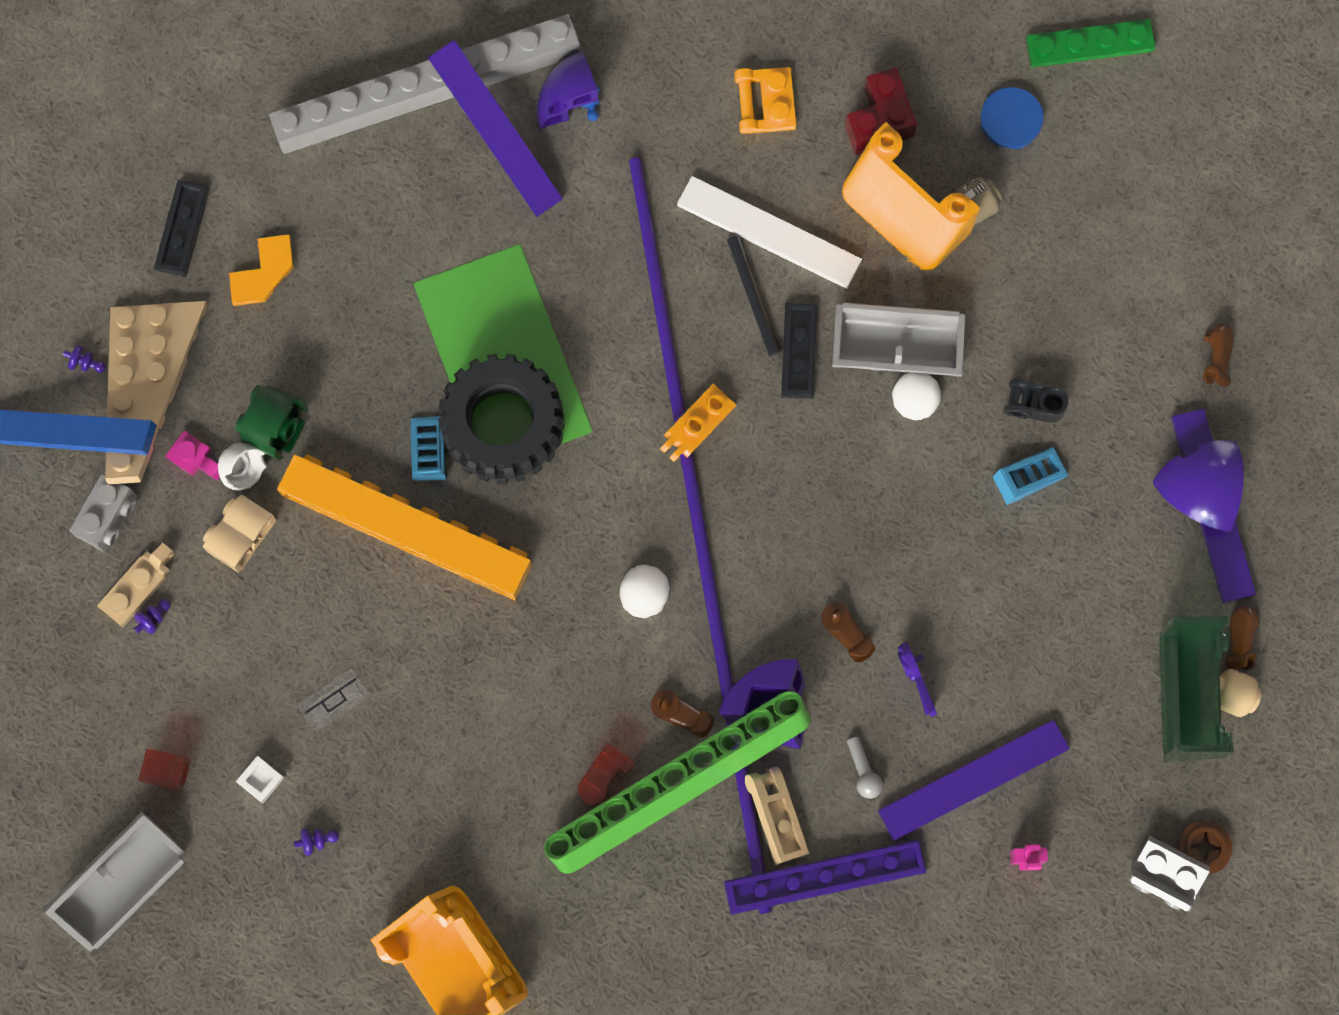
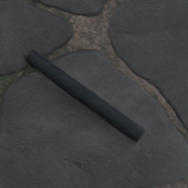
(753, 295)

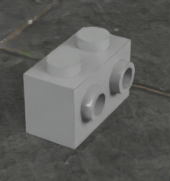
(103, 514)

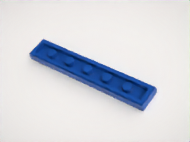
(76, 432)

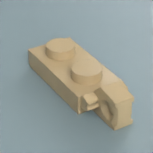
(137, 585)

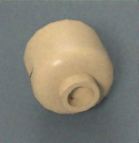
(1239, 693)

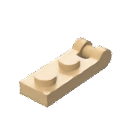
(777, 815)

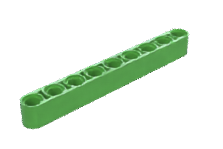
(661, 783)

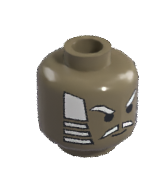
(984, 194)

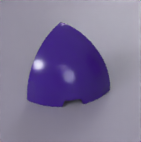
(565, 88)
(1205, 483)
(762, 686)

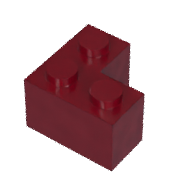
(887, 104)

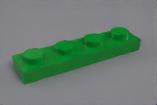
(1090, 43)

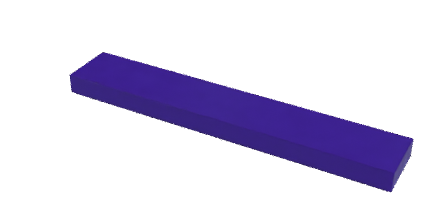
(495, 128)
(1223, 547)
(973, 780)
(824, 877)

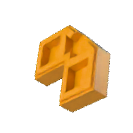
(258, 284)

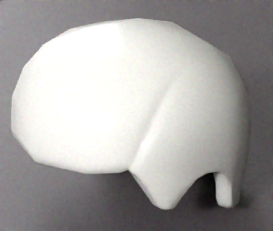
(916, 395)
(241, 466)
(644, 591)

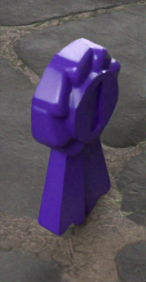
(911, 670)

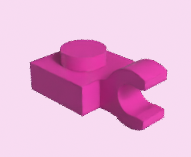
(192, 455)
(1029, 857)

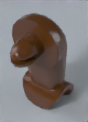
(1222, 343)
(1242, 627)
(844, 628)
(675, 710)

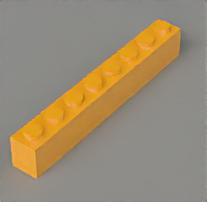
(404, 526)

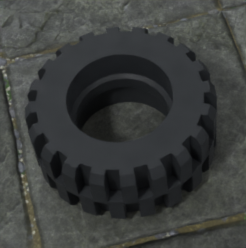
(491, 378)

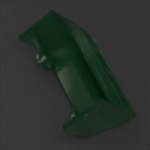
(1191, 688)

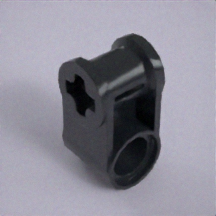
(1033, 401)

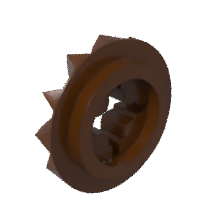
(1215, 836)

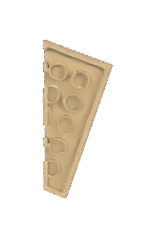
(144, 370)

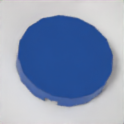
(1011, 118)

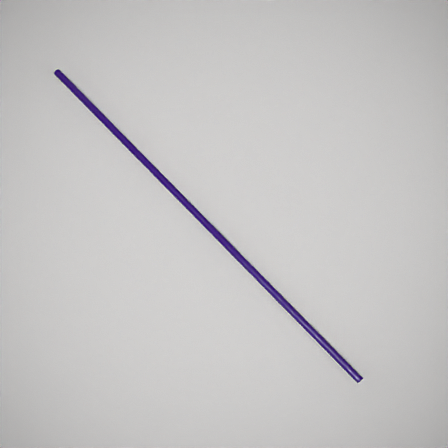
(693, 498)

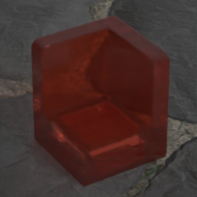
(164, 770)

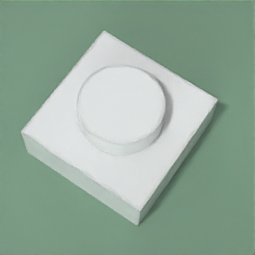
(260, 779)

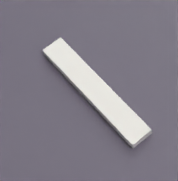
(769, 232)

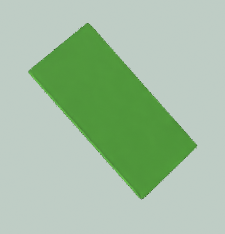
(499, 311)

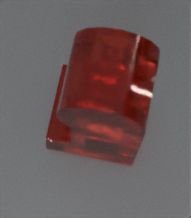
(600, 775)

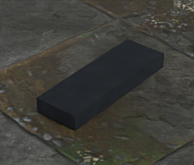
(181, 228)
(799, 351)

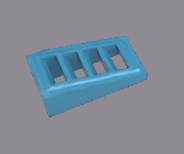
(427, 473)
(1017, 490)

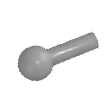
(869, 783)

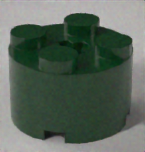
(272, 421)

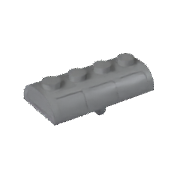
(898, 339)
(116, 882)

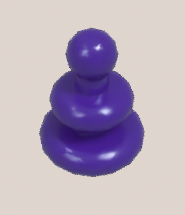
(86, 361)
(153, 615)
(318, 839)

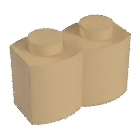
(238, 533)

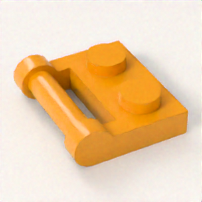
(776, 100)

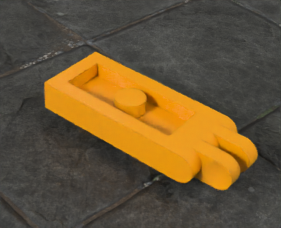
(698, 422)

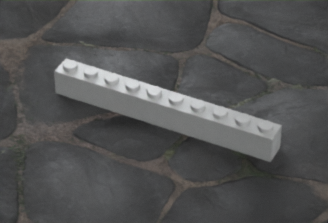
(421, 85)

